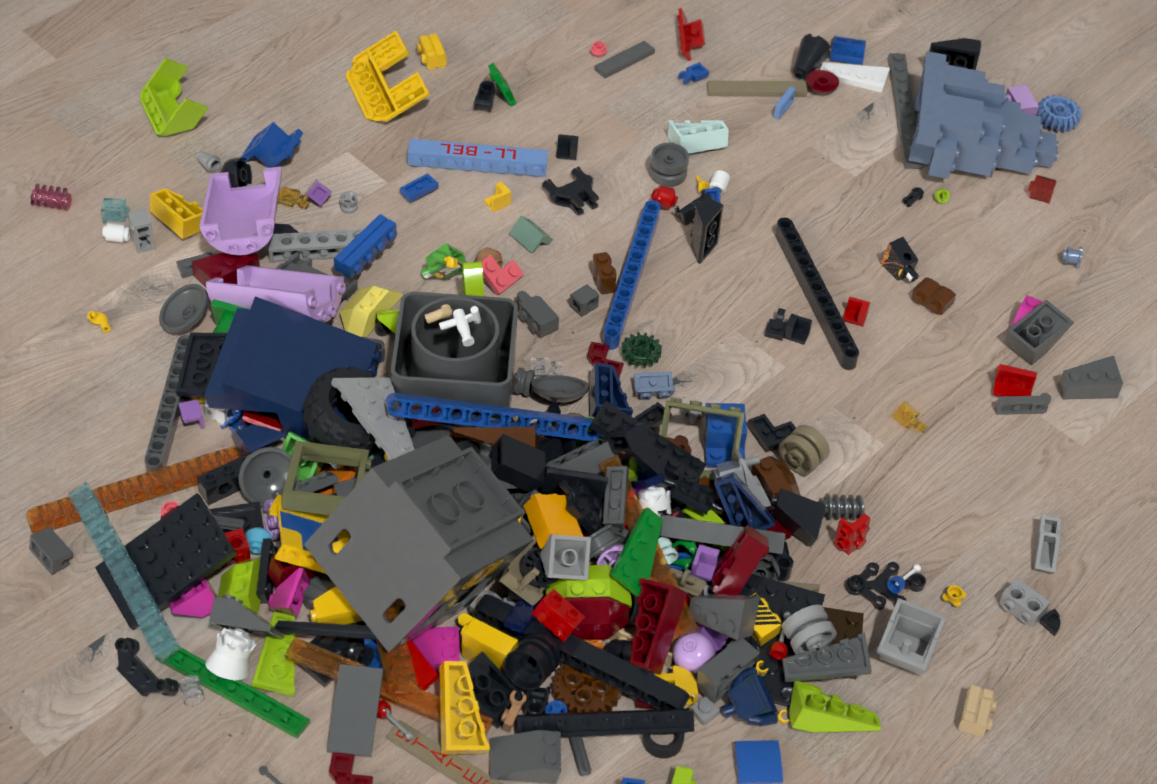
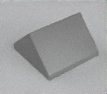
(566, 557)

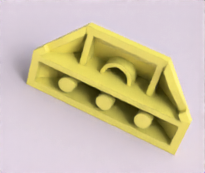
(360, 312)

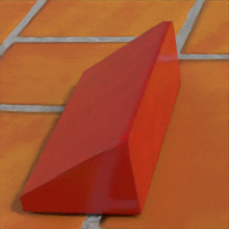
(256, 418)

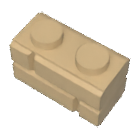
(977, 710)

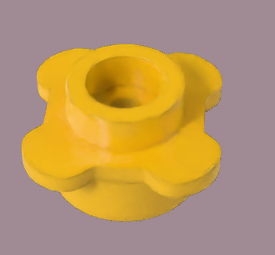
(954, 591)

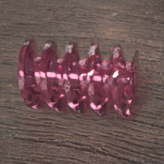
(51, 198)

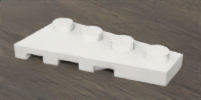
(859, 75)

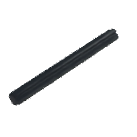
(325, 629)

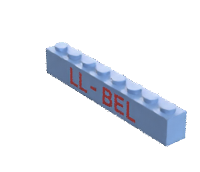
(477, 157)

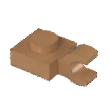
(509, 716)

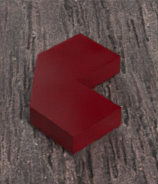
(598, 354)
(341, 770)

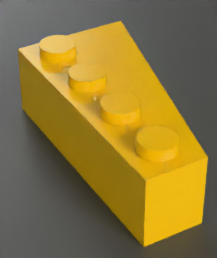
(460, 718)

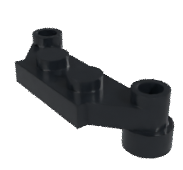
(138, 673)

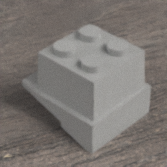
(740, 467)
(911, 636)

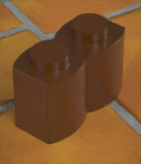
(604, 273)
(933, 296)

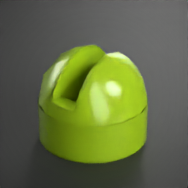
(944, 194)

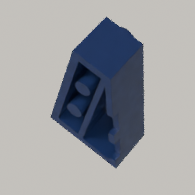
(606, 387)
(741, 504)

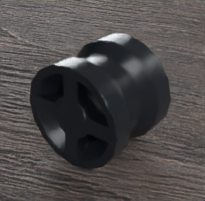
(360, 654)

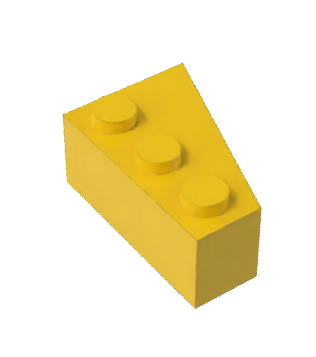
(176, 212)

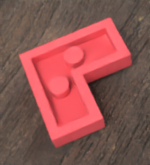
(498, 277)

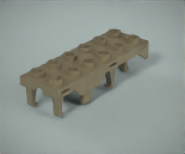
(520, 584)

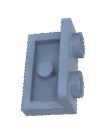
(653, 384)

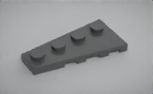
(842, 659)

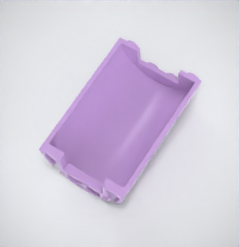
(240, 217)
(302, 292)

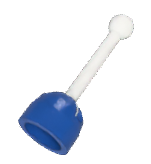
(897, 583)

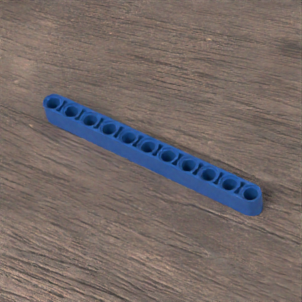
(631, 274)
(485, 413)

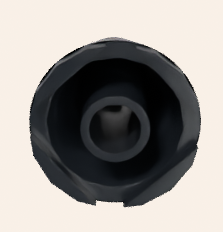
(810, 55)

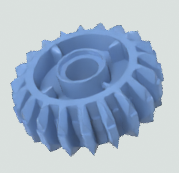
(1059, 113)

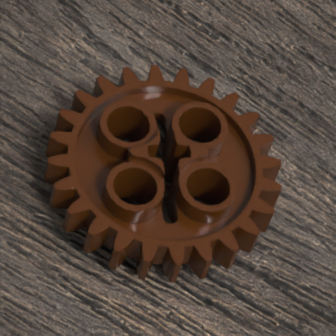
(585, 688)

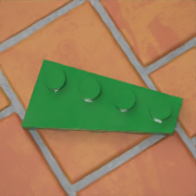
(639, 552)

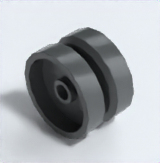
(669, 164)

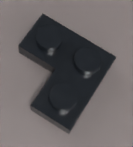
(767, 434)

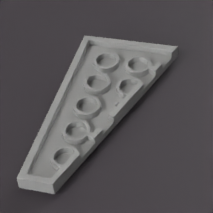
(368, 404)

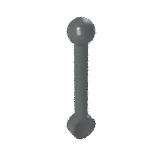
(263, 770)

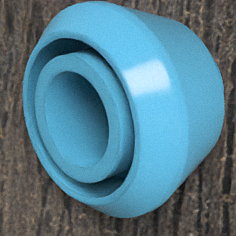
(255, 538)

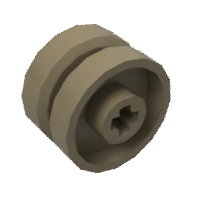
(804, 450)

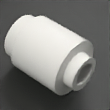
(720, 180)
(116, 233)

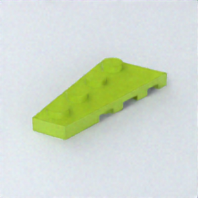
(273, 669)

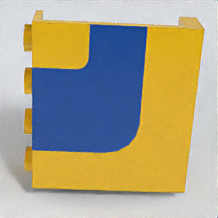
(295, 530)

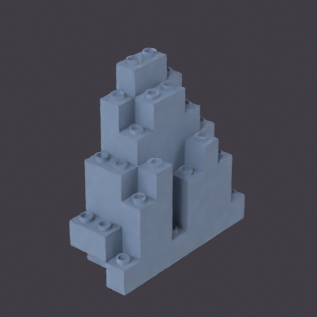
(972, 126)

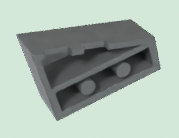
(1092, 380)
(726, 613)
(718, 674)

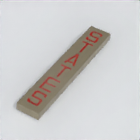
(430, 753)

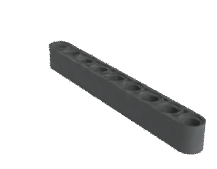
(168, 413)

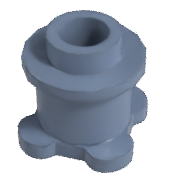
(1072, 256)

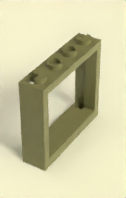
(712, 409)
(322, 453)

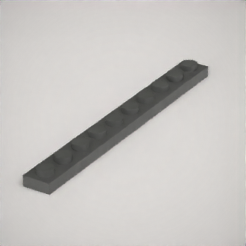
(904, 105)

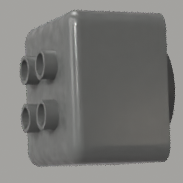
(439, 364)

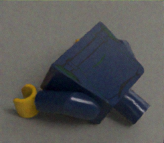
(752, 699)

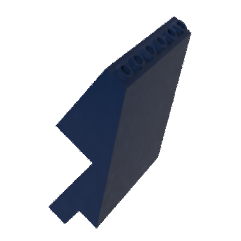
(276, 358)

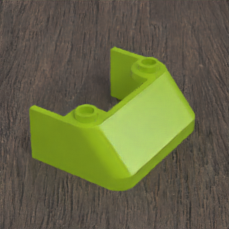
(161, 104)

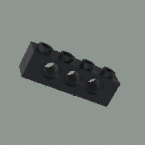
(222, 480)

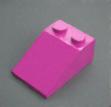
(439, 645)

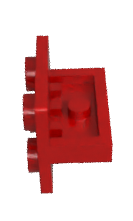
(1013, 381)

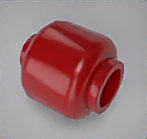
(665, 196)

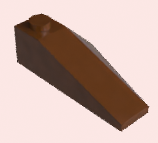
(489, 435)
(774, 475)

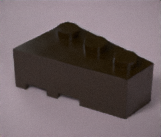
(847, 625)

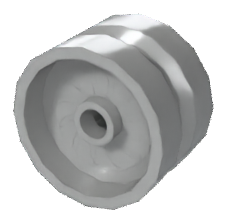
(809, 629)

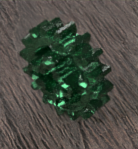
(641, 350)

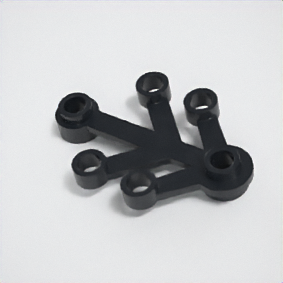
(880, 584)

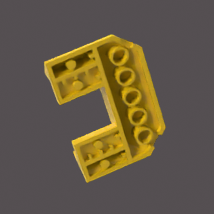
(371, 86)

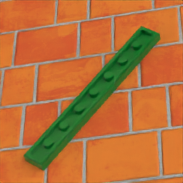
(240, 694)

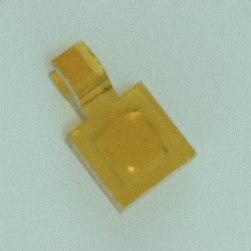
(291, 196)
(908, 416)

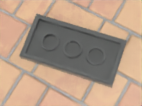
(355, 710)

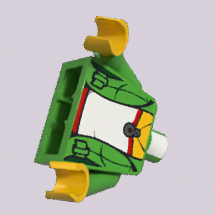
(444, 262)

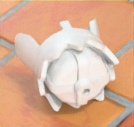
(655, 499)
(231, 654)

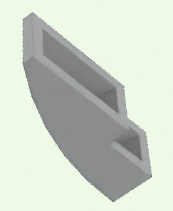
(1047, 543)

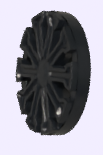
(537, 563)

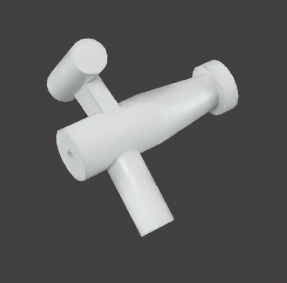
(461, 321)

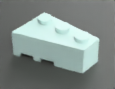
(699, 136)

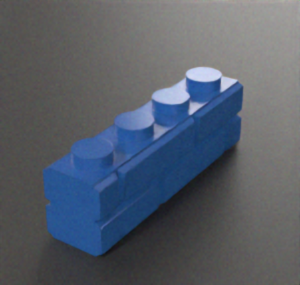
(365, 246)

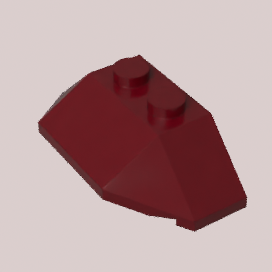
(602, 616)

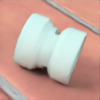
(669, 552)

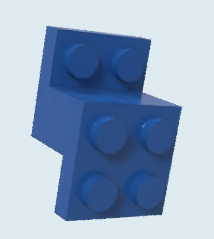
(272, 145)
(720, 436)

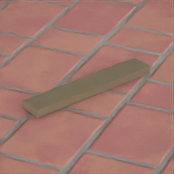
(755, 88)

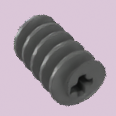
(843, 505)

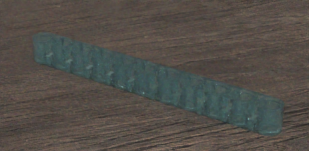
(124, 572)

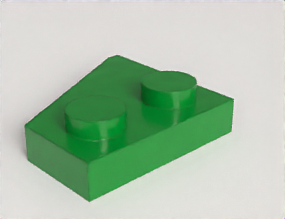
(501, 83)

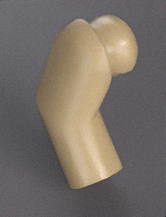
(442, 313)

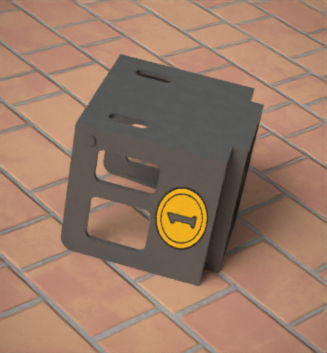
(420, 534)

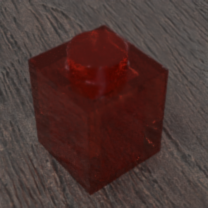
(1042, 188)

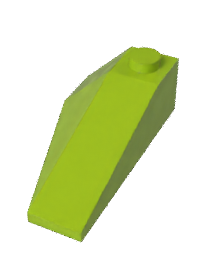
(819, 712)

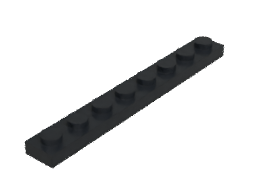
(610, 722)

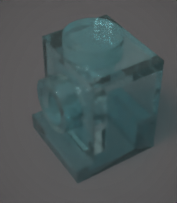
(114, 210)

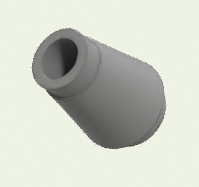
(209, 161)

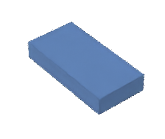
(784, 103)

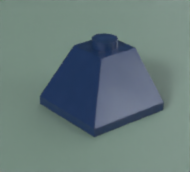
(254, 437)

